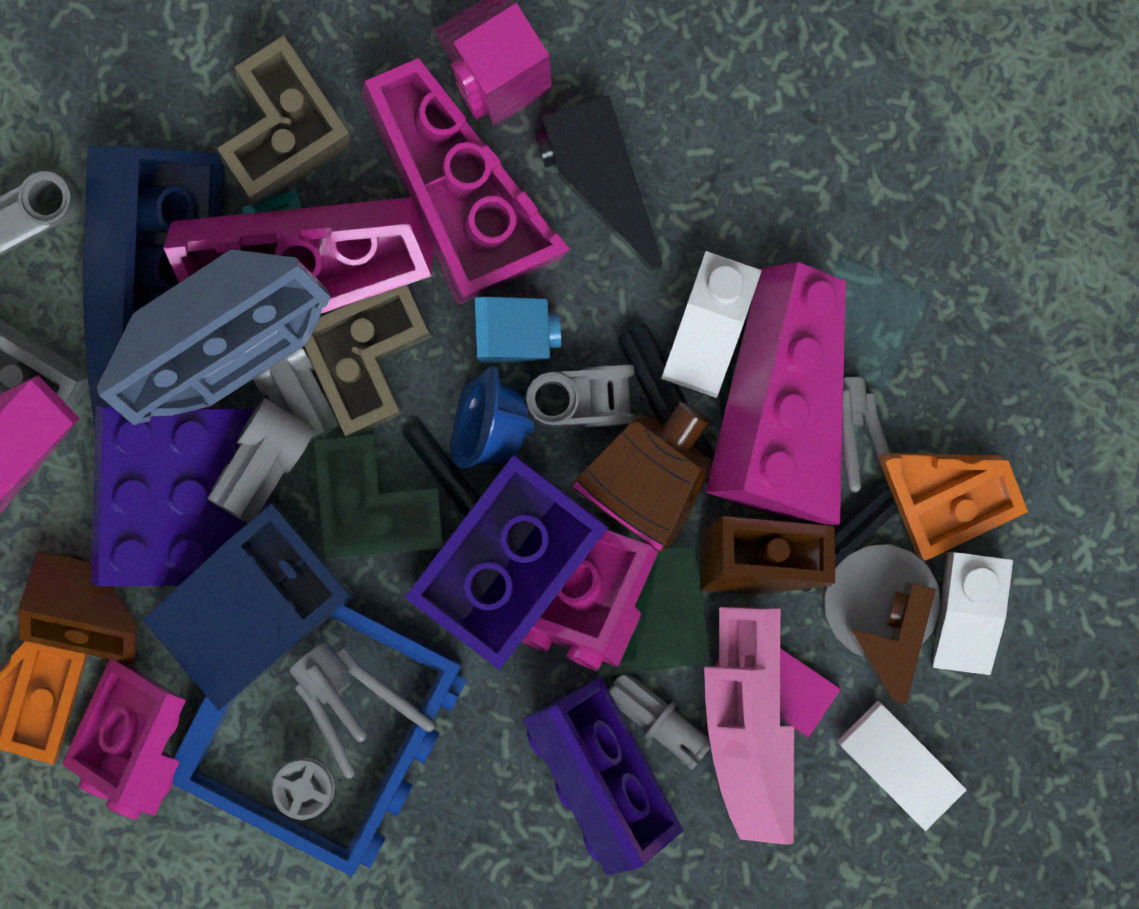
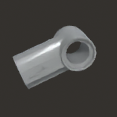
(21, 214)
(297, 391)
(266, 450)

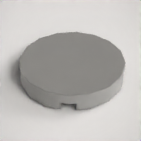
(866, 587)

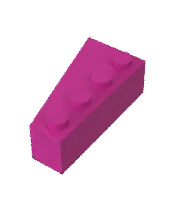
(347, 247)
(786, 400)

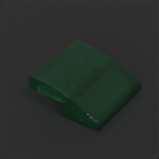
(671, 620)

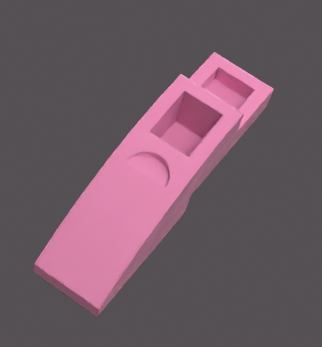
(745, 734)

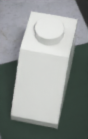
(711, 324)
(971, 612)

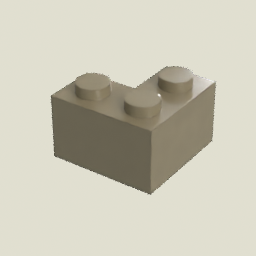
(296, 127)
(348, 353)

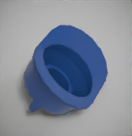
(489, 422)

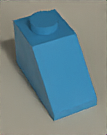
(515, 330)

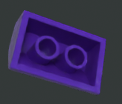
(506, 561)
(603, 777)

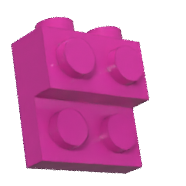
(597, 604)
(124, 740)

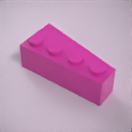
(495, 59)
(477, 225)

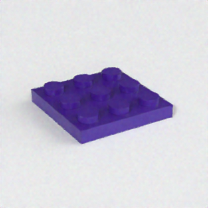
(153, 494)

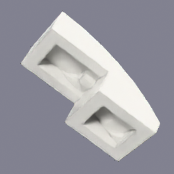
(901, 765)

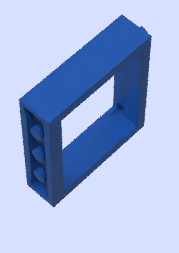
(389, 795)

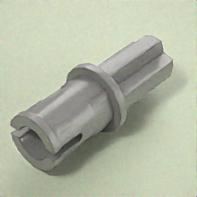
(659, 720)

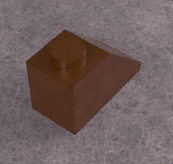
(765, 556)
(72, 614)

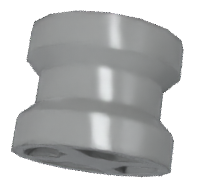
(299, 797)

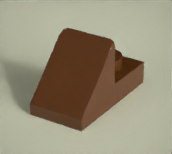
(896, 658)

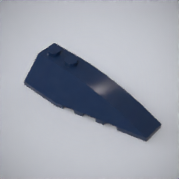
(127, 220)

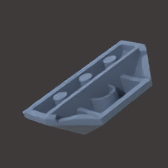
(212, 334)

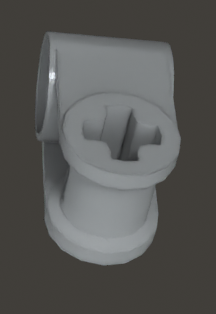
(587, 397)

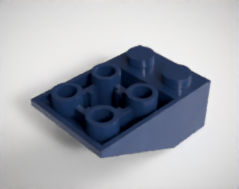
(248, 605)

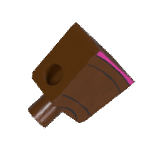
(650, 476)

